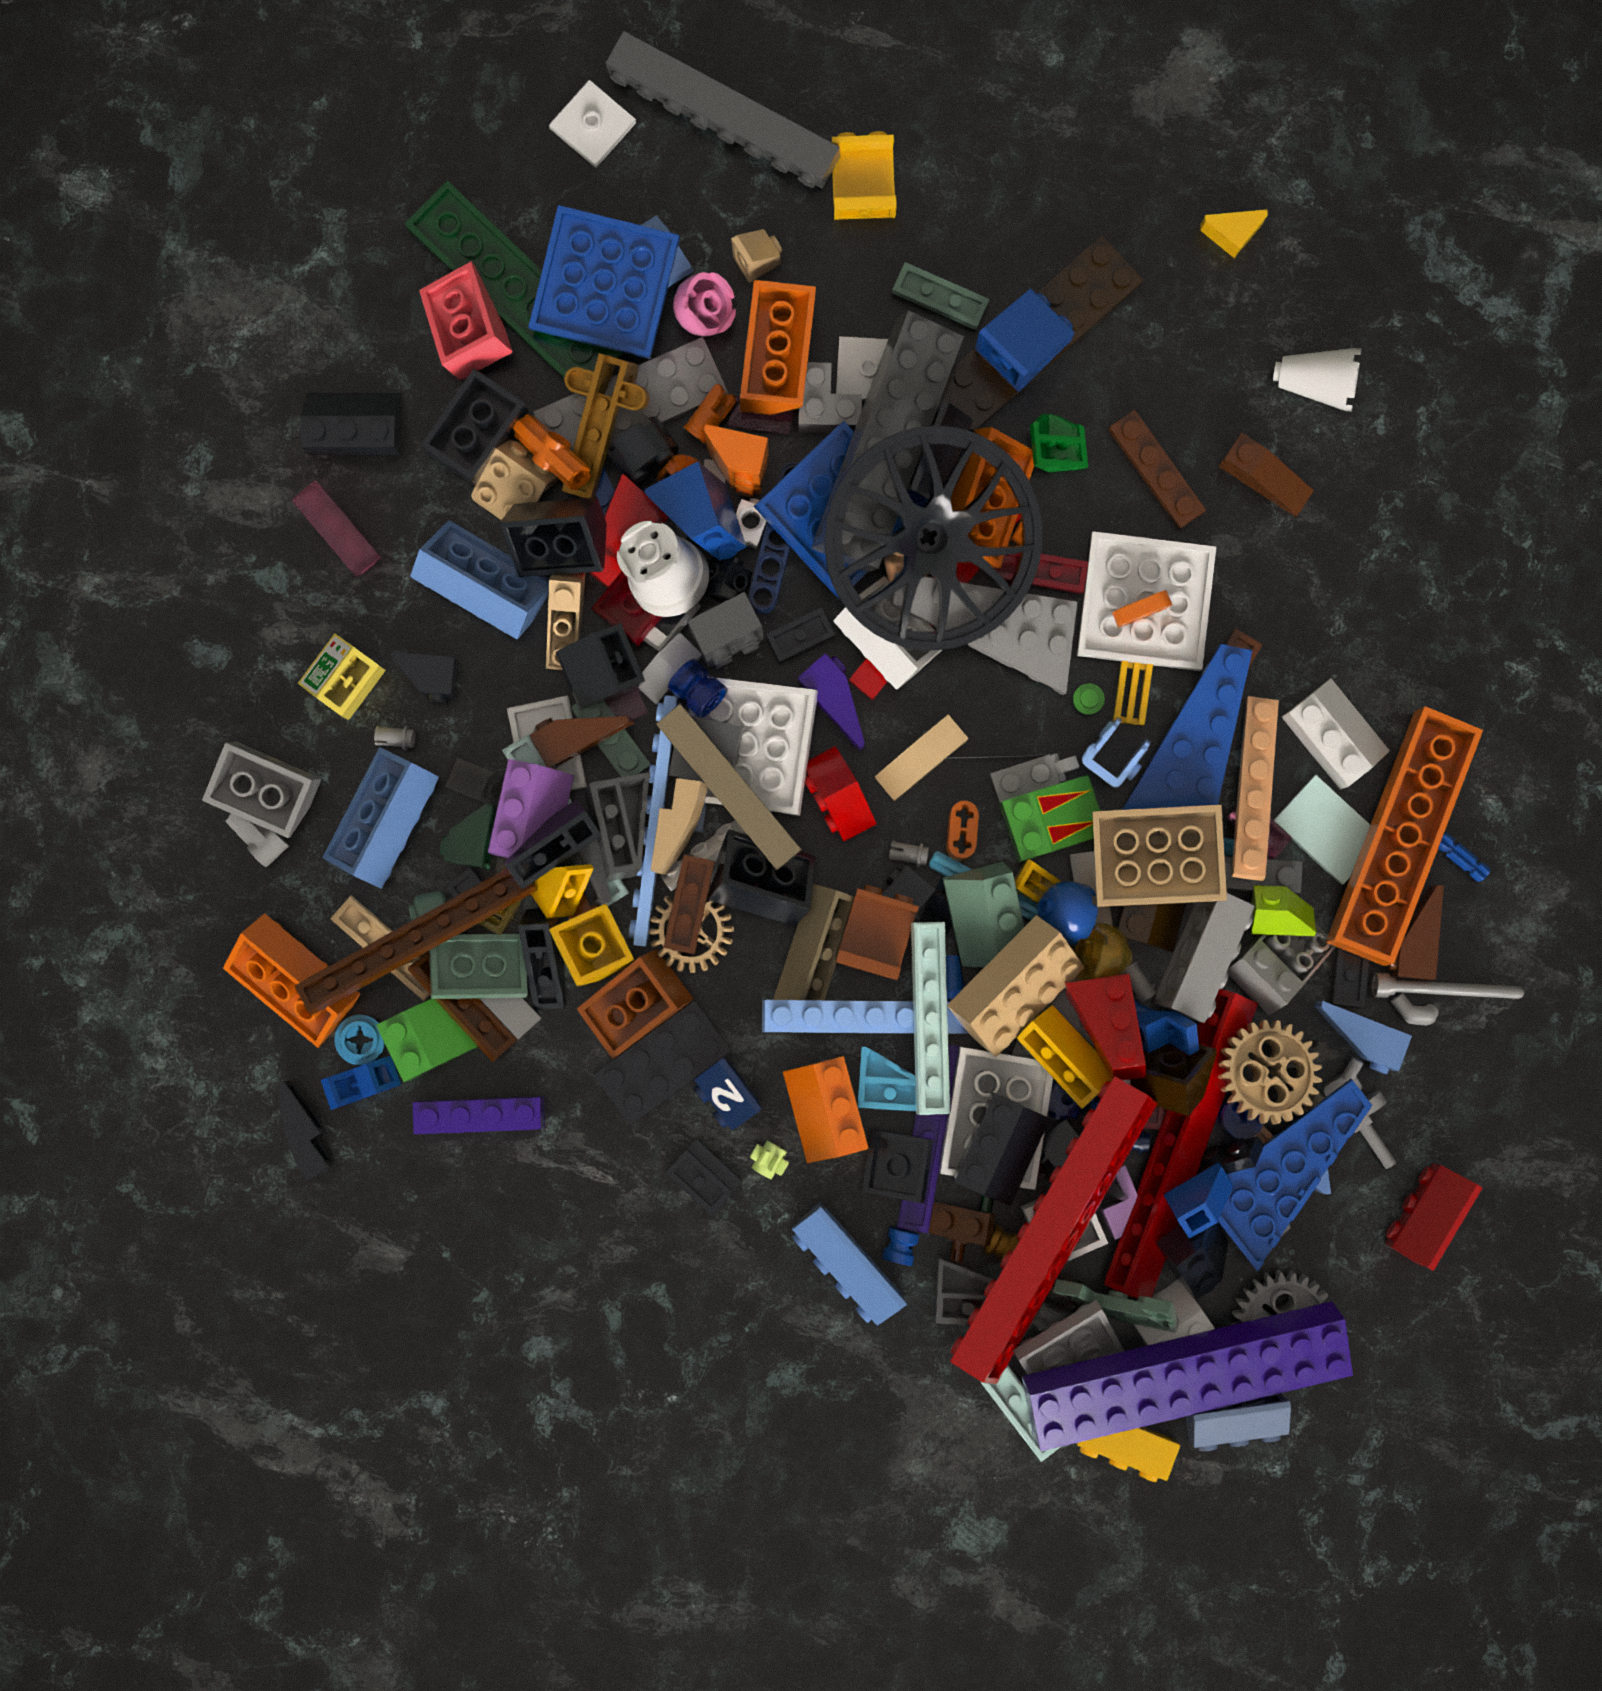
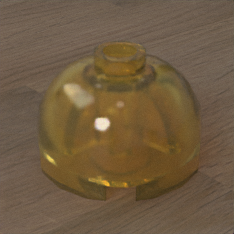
(1103, 953)

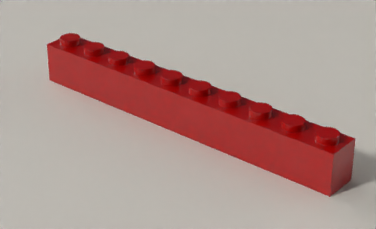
(1175, 1159)

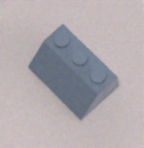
(1240, 1422)

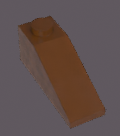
(1266, 474)
(567, 738)
(1420, 945)

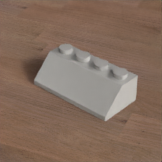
(1203, 957)

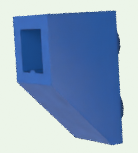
(1200, 1200)

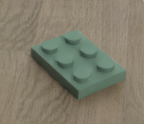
(478, 967)

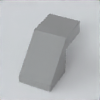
(665, 665)

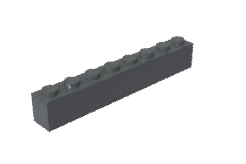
(722, 110)

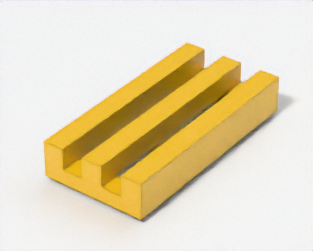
(1147, 668)

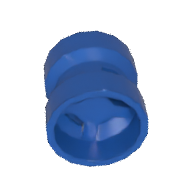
(900, 1248)

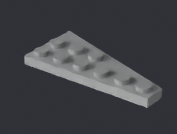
(1032, 639)

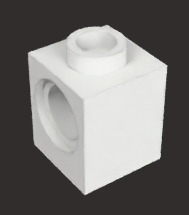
(754, 536)

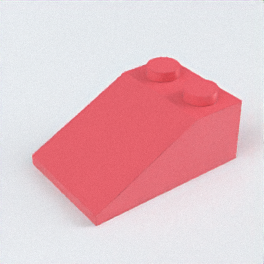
(464, 322)

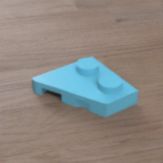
(885, 1084)

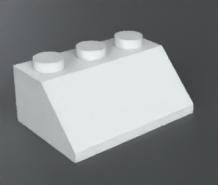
(893, 661)
(1336, 734)

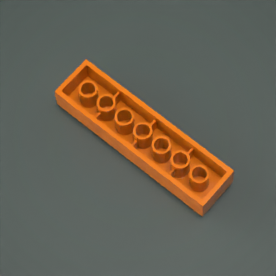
(1404, 836)

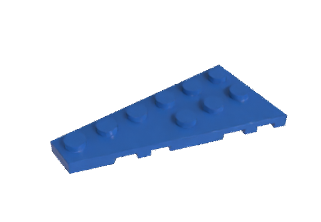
(1196, 748)
(1288, 1172)

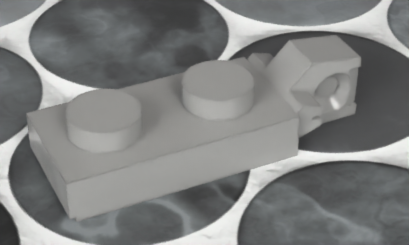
(1031, 776)

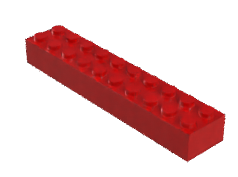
(1053, 1231)

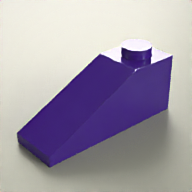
(834, 696)

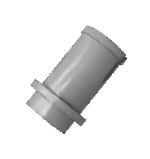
(395, 737)
(909, 853)
(1140, 984)

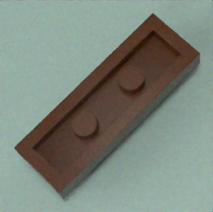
(689, 904)

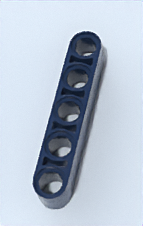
(770, 553)

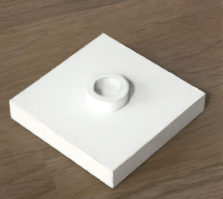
(592, 124)
(858, 364)

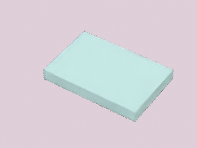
(1325, 828)

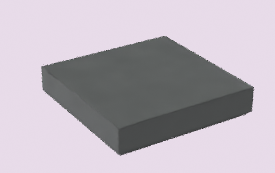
(724, 736)

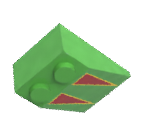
(1050, 818)

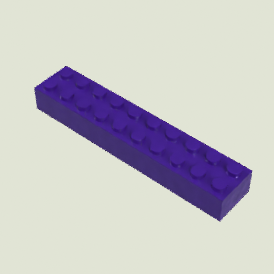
(1187, 1375)

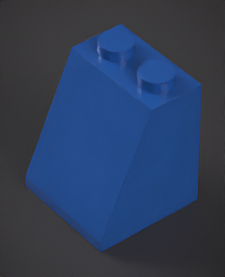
(1024, 339)
(701, 508)

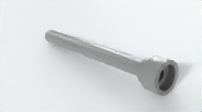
(1386, 985)

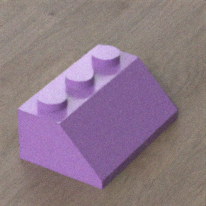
(525, 803)

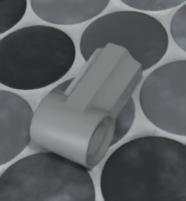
(261, 842)

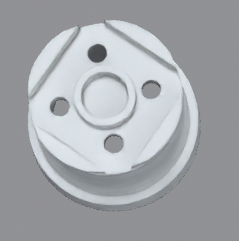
(669, 584)

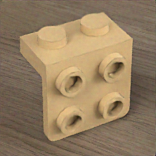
(511, 479)

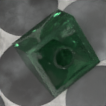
(470, 840)

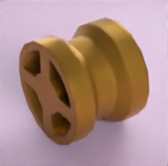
(1001, 1243)

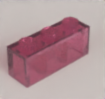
(336, 528)

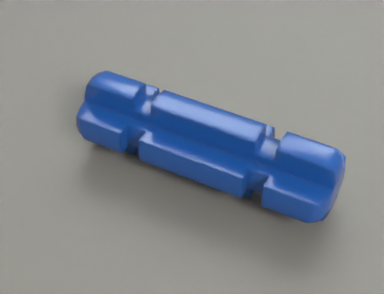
(1463, 857)

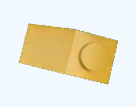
(561, 890)

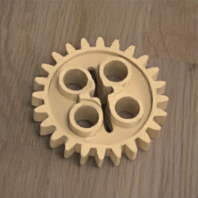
(1254, 1094)

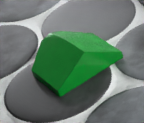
(1058, 444)

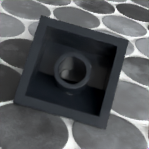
(1196, 1260)

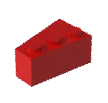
(626, 508)
(1111, 1021)

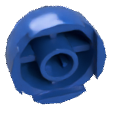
(1069, 910)

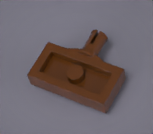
(961, 1227)

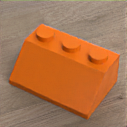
(739, 457)
(825, 1110)

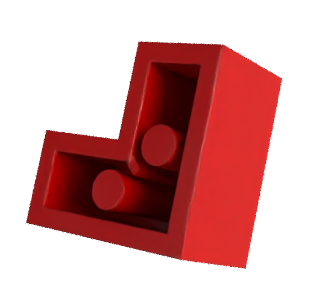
(838, 794)

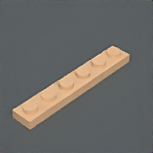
(1255, 788)

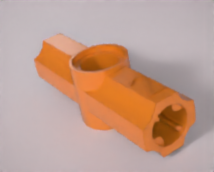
(551, 452)

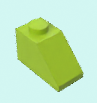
(1281, 912)

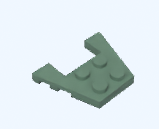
(1116, 1305)

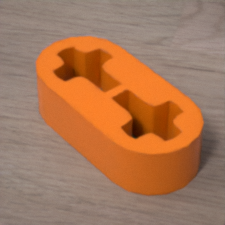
(1142, 608)
(969, 832)

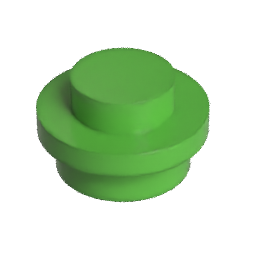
(1088, 699)

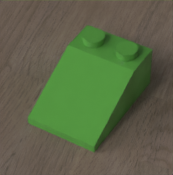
(423, 1039)

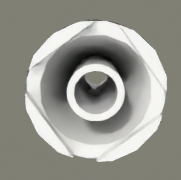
(1321, 376)

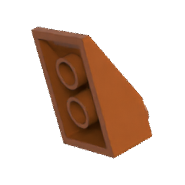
(634, 1003)

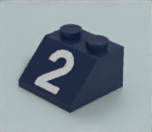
(727, 1093)

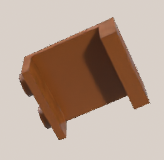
(877, 932)

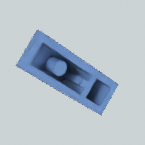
(1369, 1039)

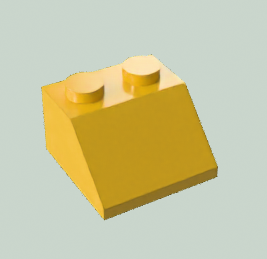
(592, 946)

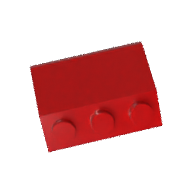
(1432, 1215)

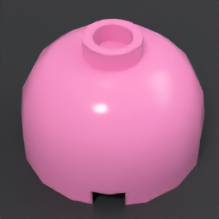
(704, 304)

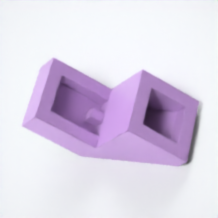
(1118, 1212)

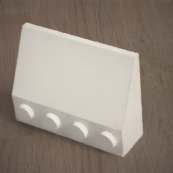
(974, 1079)

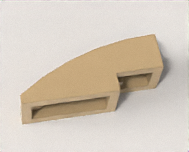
(921, 757)
(678, 824)

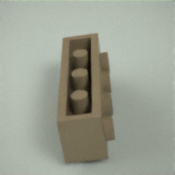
(815, 946)

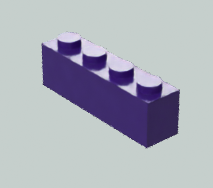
(478, 1115)

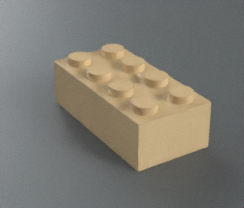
(1016, 986)

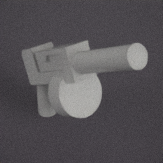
(1376, 1099)

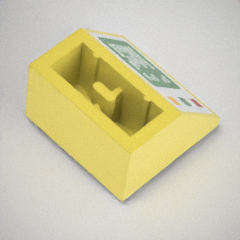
(341, 677)

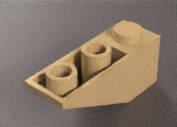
(564, 614)

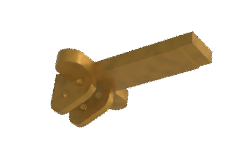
(601, 412)

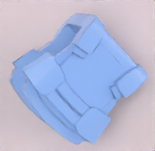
(1129, 769)

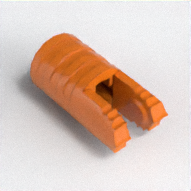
(710, 411)

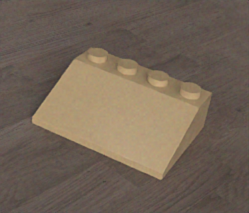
(1159, 856)

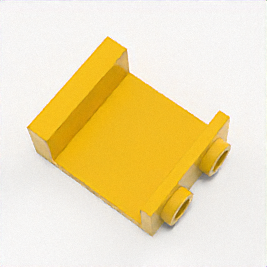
(864, 176)

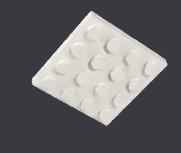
(1134, 568)
(773, 739)

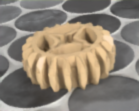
(714, 945)

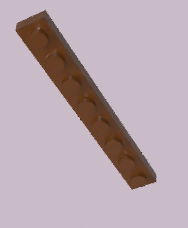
(410, 941)

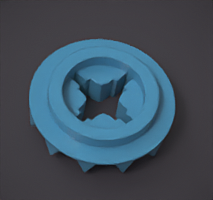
(350, 1028)

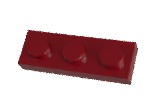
(1052, 572)

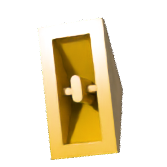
(1233, 229)
(1033, 881)

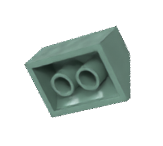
(983, 912)

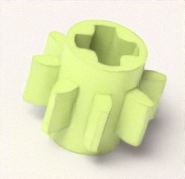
(769, 1159)

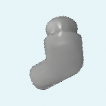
(1415, 1014)

